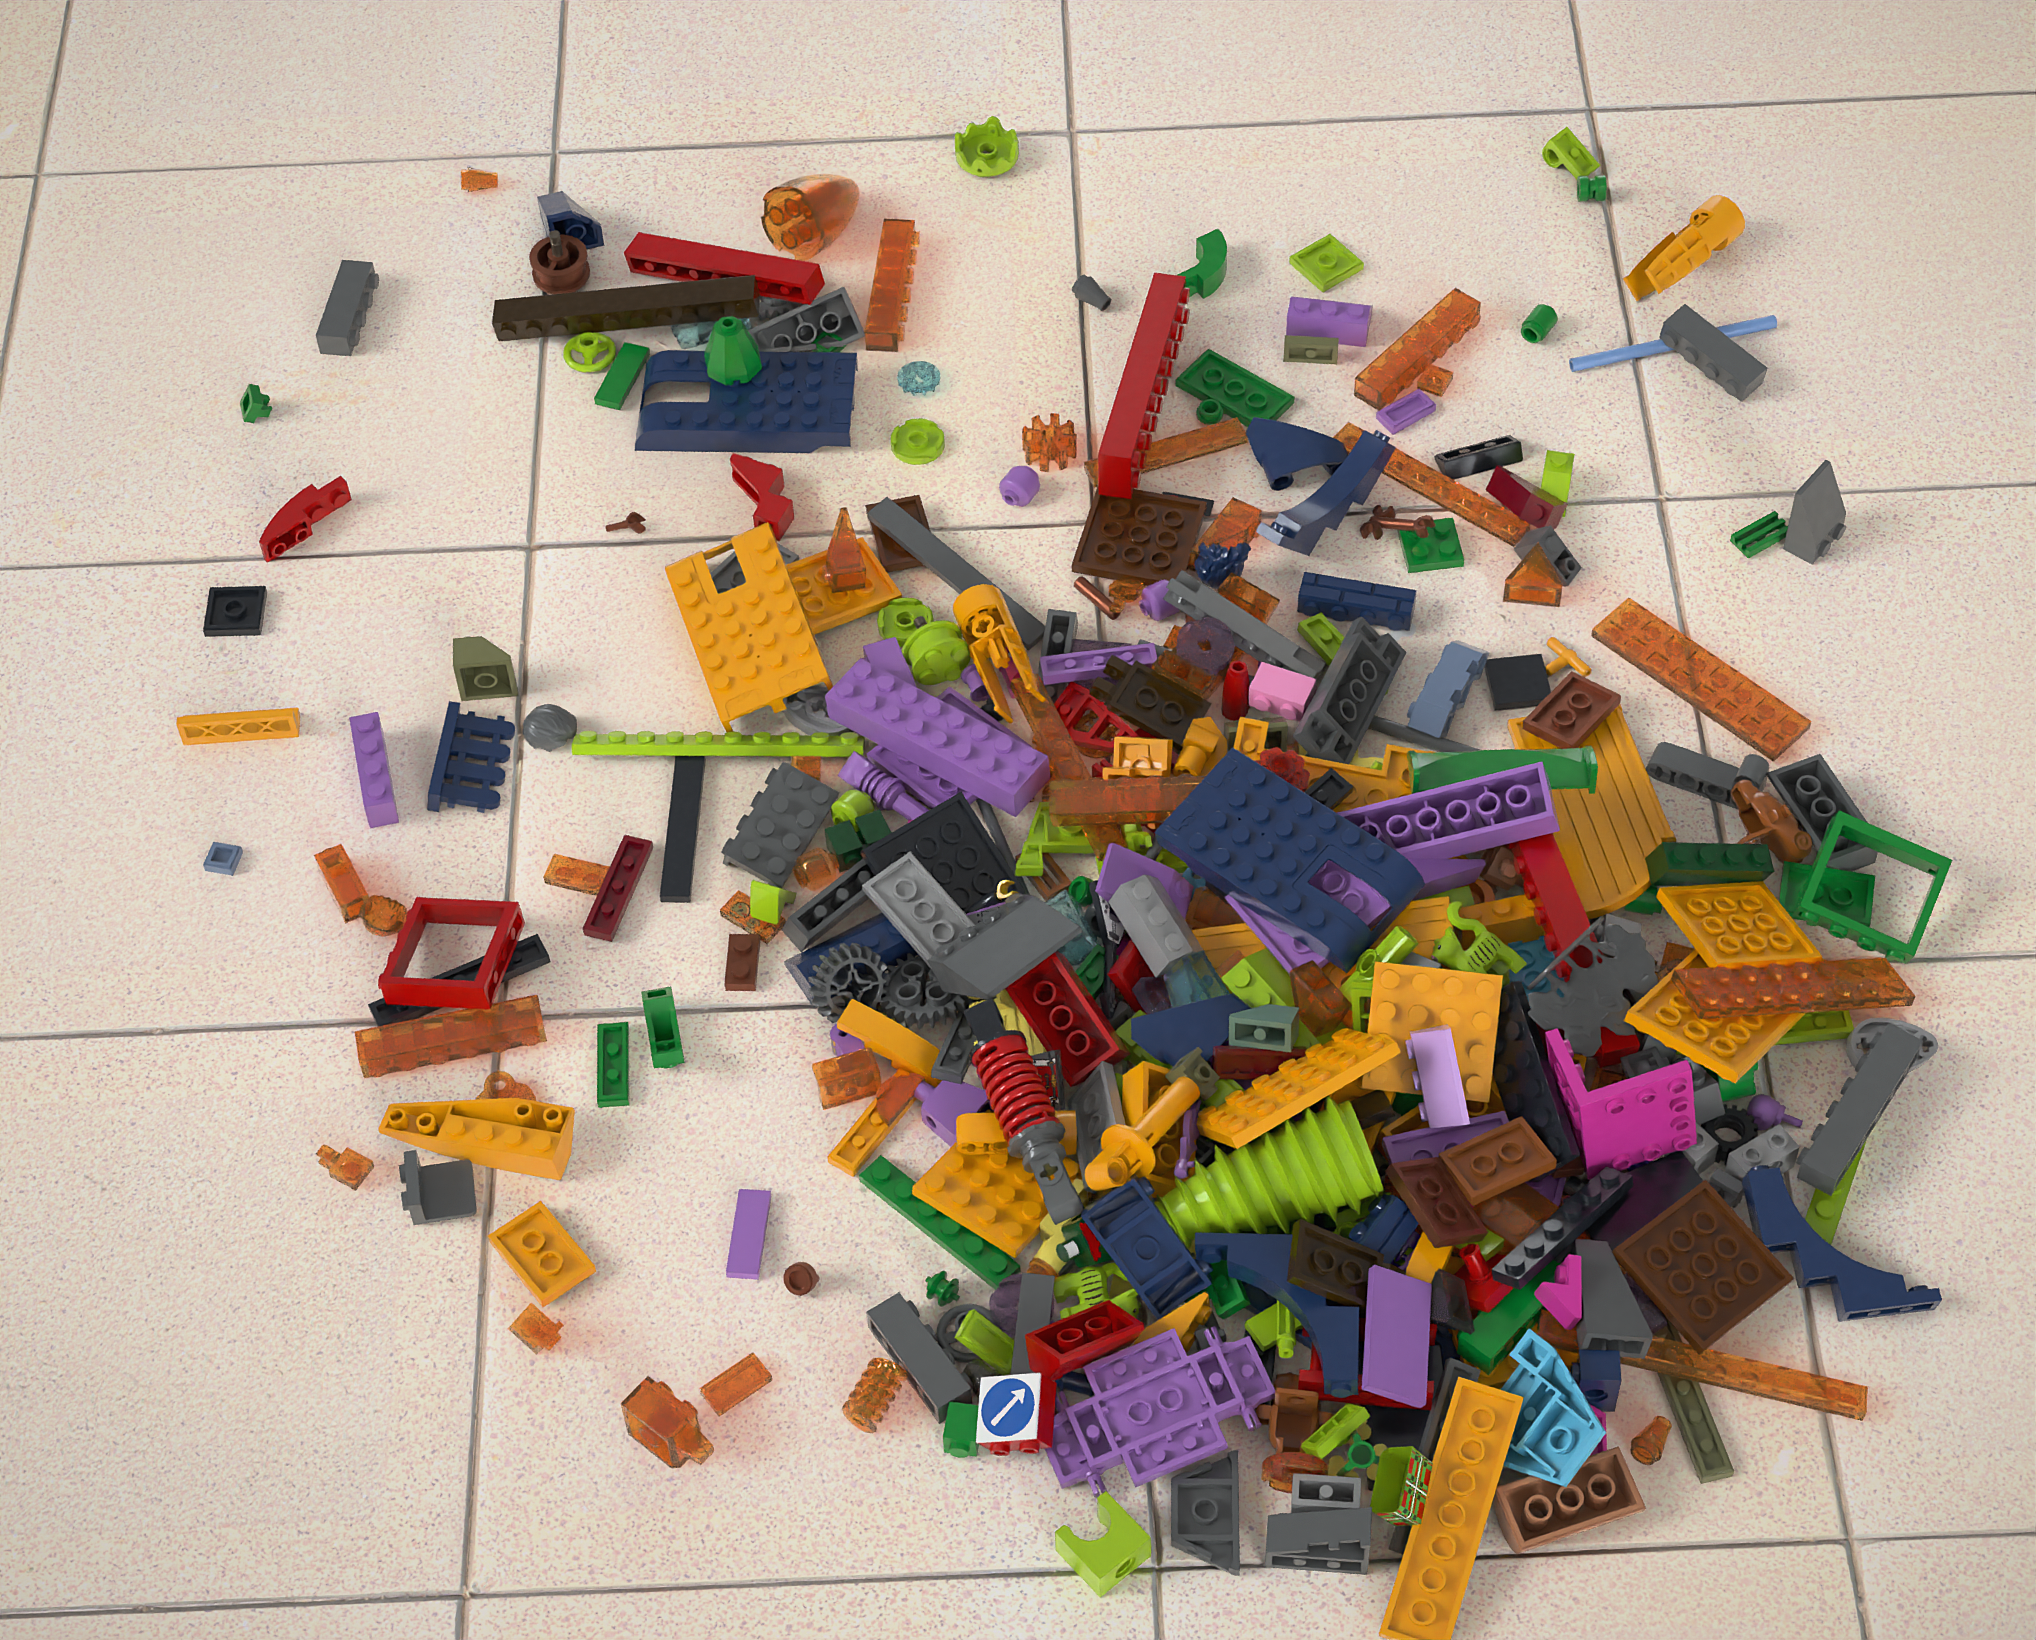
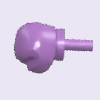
(1769, 1112)

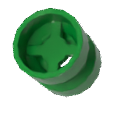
(1591, 188)

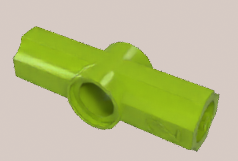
(1391, 950)

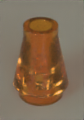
(476, 179)
(1650, 1442)

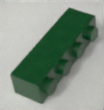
(1708, 863)

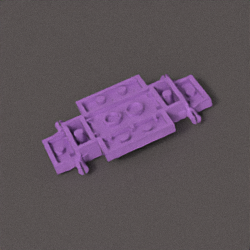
(1156, 1409)

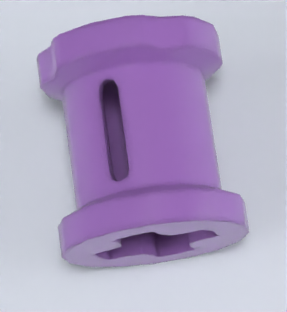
(971, 677)

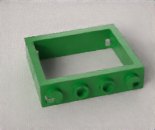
(1891, 846)

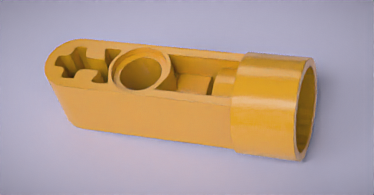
(982, 1135)

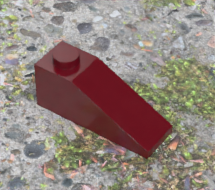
(1525, 499)

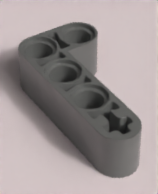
(1704, 774)

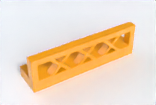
(239, 726)

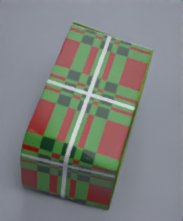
(1403, 1472)

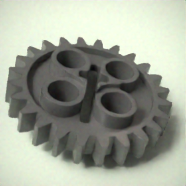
(907, 992)

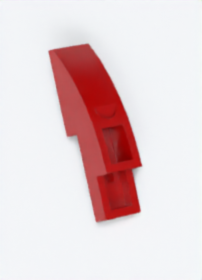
(295, 518)

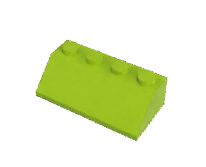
(1264, 981)

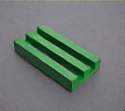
(1757, 531)

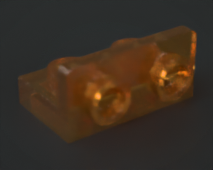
(847, 1078)

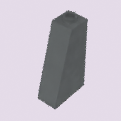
(1609, 1308)

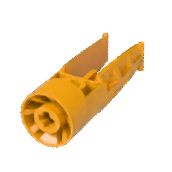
(1710, 228)
(988, 630)

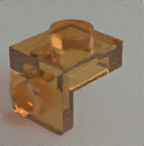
(536, 1329)

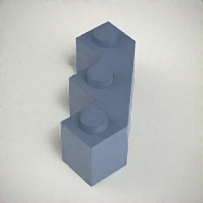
(1447, 688)

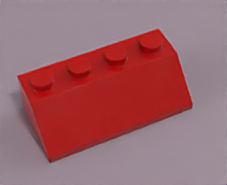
(1066, 1018)

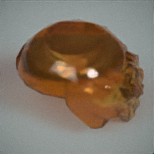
(382, 915)

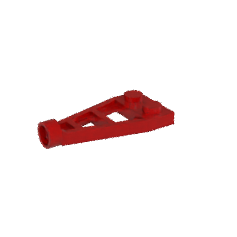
(1073, 705)

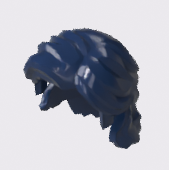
(1217, 562)

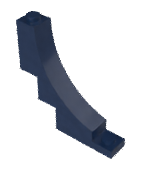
(1351, 482)
(1265, 1263)
(1855, 1287)

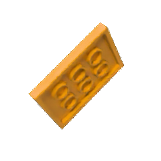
(831, 609)

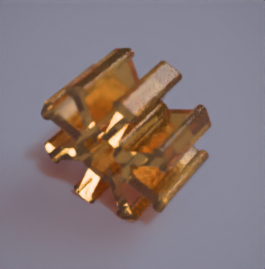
(1049, 442)

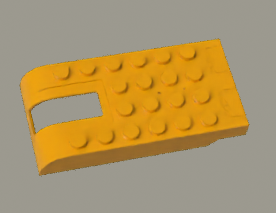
(752, 637)

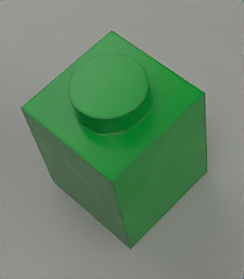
(961, 1430)

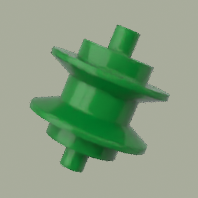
(942, 1288)

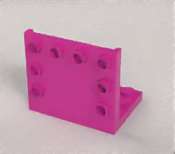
(1628, 1118)

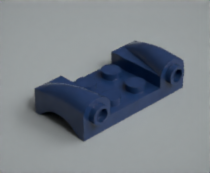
(1146, 1246)

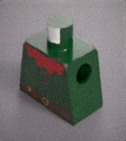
(1081, 1243)

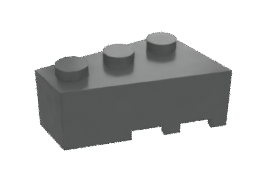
(1320, 1541)

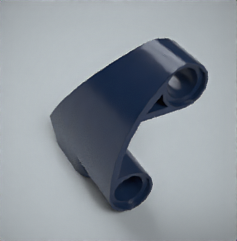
(1291, 448)
(1181, 1029)

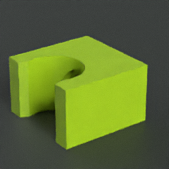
(1110, 1558)

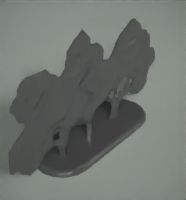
(1594, 993)

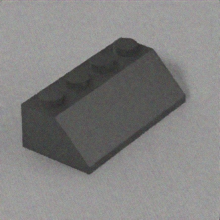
(1814, 799)

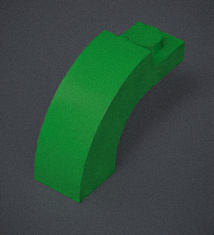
(1211, 270)
(662, 1028)

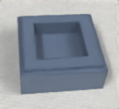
(223, 858)

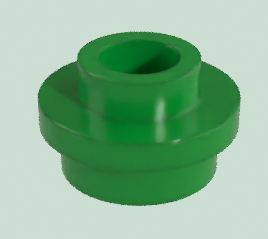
(1209, 412)

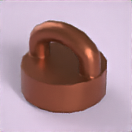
(800, 1278)

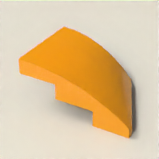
(1140, 759)

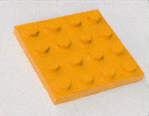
(1737, 924)
(1427, 997)
(989, 1196)

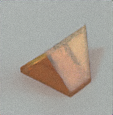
(1533, 581)

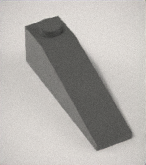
(1058, 639)

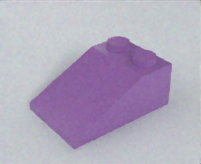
(1125, 865)

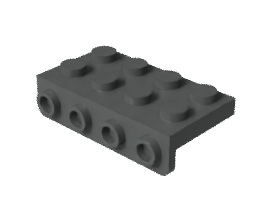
(779, 825)

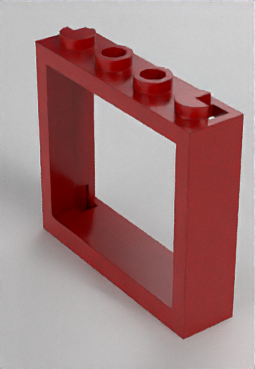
(444, 992)

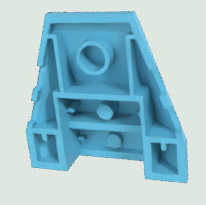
(1555, 1420)

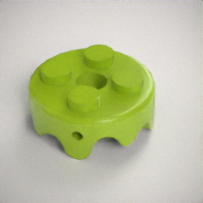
(989, 137)

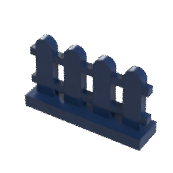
(464, 748)

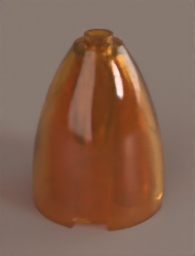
(809, 209)

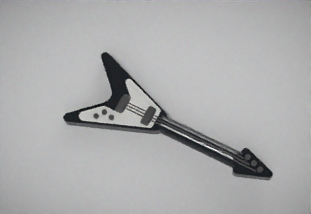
(1111, 935)

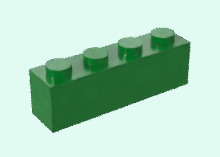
(1504, 1325)

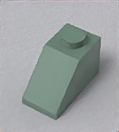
(1265, 1027)

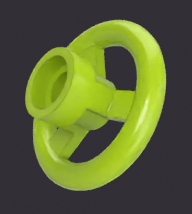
(589, 346)

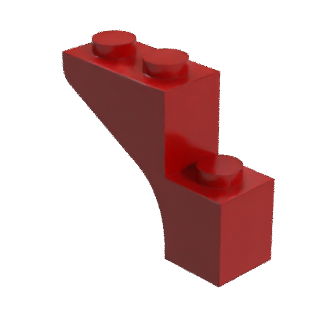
(763, 486)

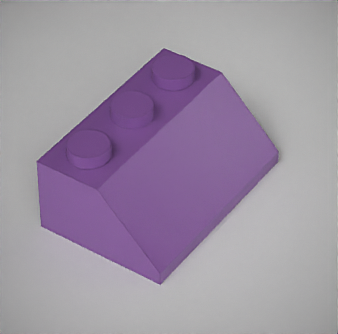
(1329, 319)

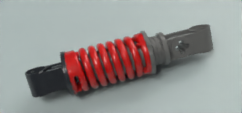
(1022, 1107)

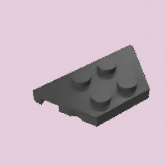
(1208, 1513)

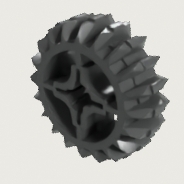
(841, 964)

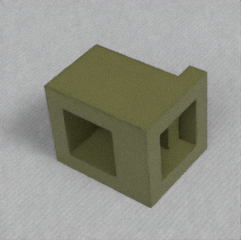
(1196, 1069)

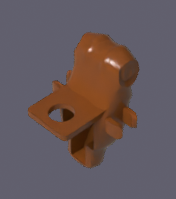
(1770, 823)
(1291, 1418)

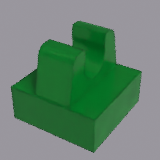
(254, 404)

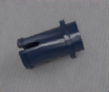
(1075, 1382)

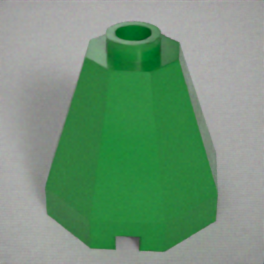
(731, 352)

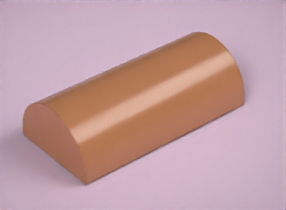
(1542, 1512)

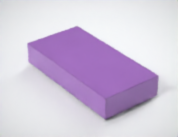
(1406, 411)

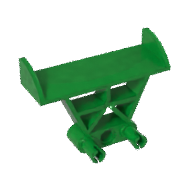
(1565, 767)

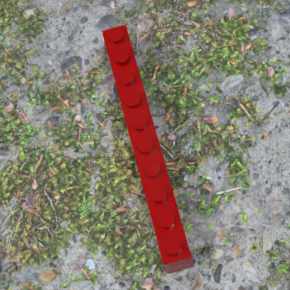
(1563, 921)

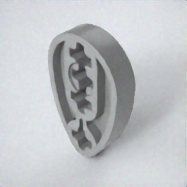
(802, 714)
(1866, 1030)

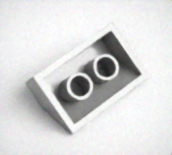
(1153, 923)

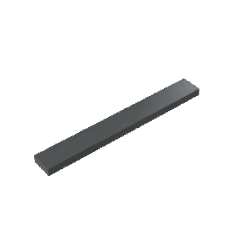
(946, 563)

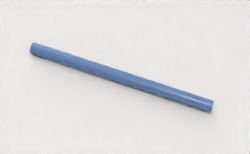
(1659, 346)

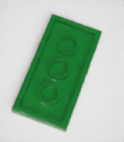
(1235, 388)

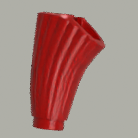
(1236, 692)

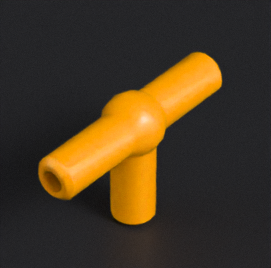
(1567, 657)

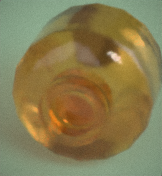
(815, 869)

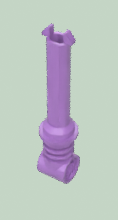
(884, 790)

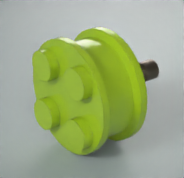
(936, 651)

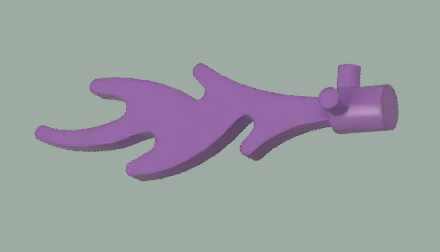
(1187, 1145)

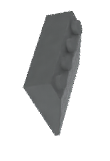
(1001, 947)

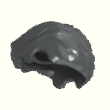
(549, 727)

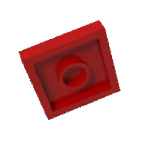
(1127, 972)
(1481, 1288)

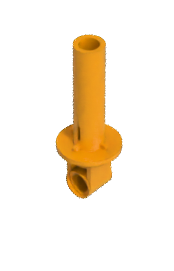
(1130, 1149)

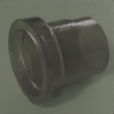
(976, 1370)

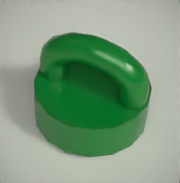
(1081, 891)

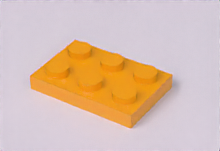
(541, 1253)

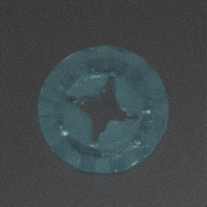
(926, 371)

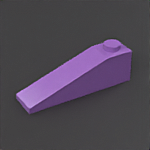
(1446, 874)

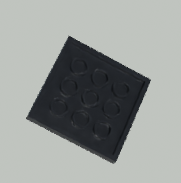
(951, 848)

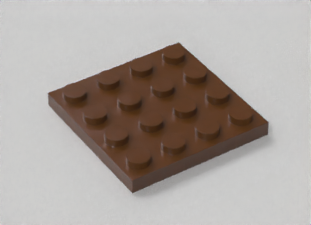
(1139, 536)
(1702, 1266)

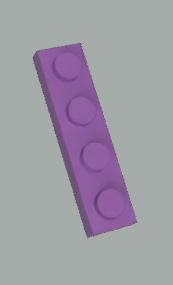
(1091, 663)

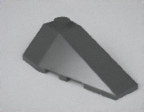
(802, 325)

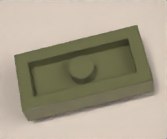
(1310, 349)

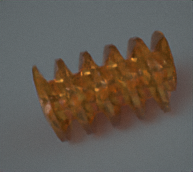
(873, 1393)

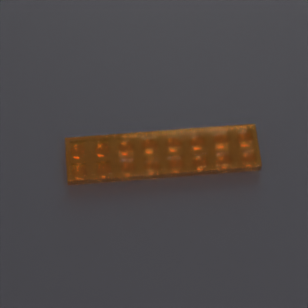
(1701, 679)
(1792, 988)

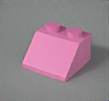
(1281, 691)

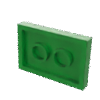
(1838, 891)

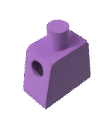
(946, 1103)

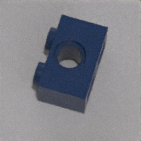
(1598, 1377)

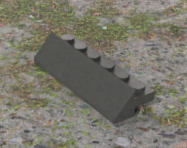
(1247, 631)
(1349, 694)

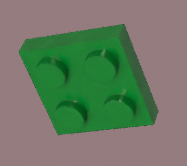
(1433, 552)

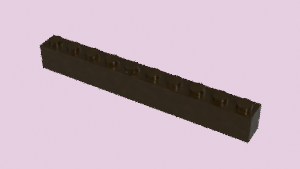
(626, 308)

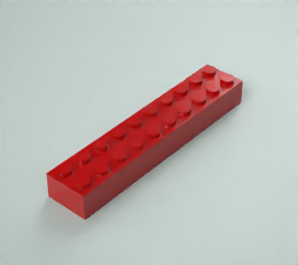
(1142, 386)

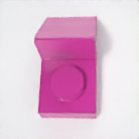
(1564, 1296)

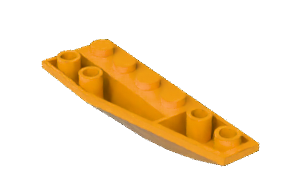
(489, 1132)

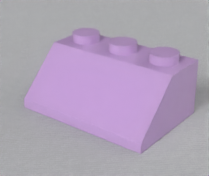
(1438, 1077)

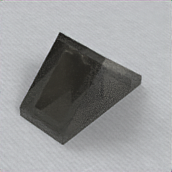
(1450, 1303)

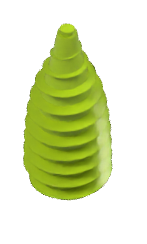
(1278, 1178)

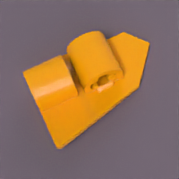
(1201, 748)

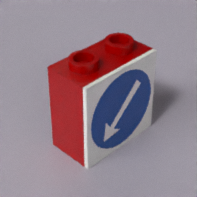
(1016, 1413)

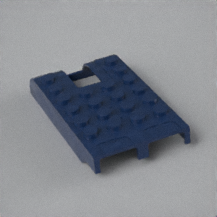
(786, 408)
(1266, 843)

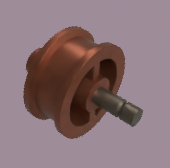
(559, 264)

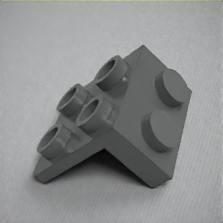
(437, 1190)

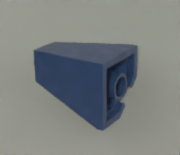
(568, 218)

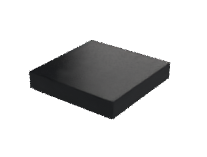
(235, 611)
(1517, 681)

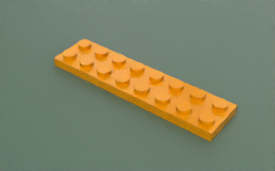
(1455, 1513)

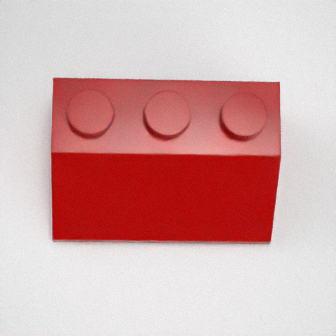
(1081, 1339)

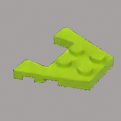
(1048, 839)

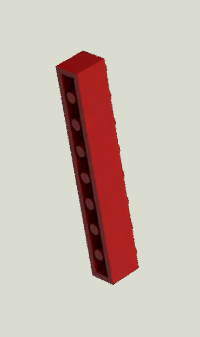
(696, 261)

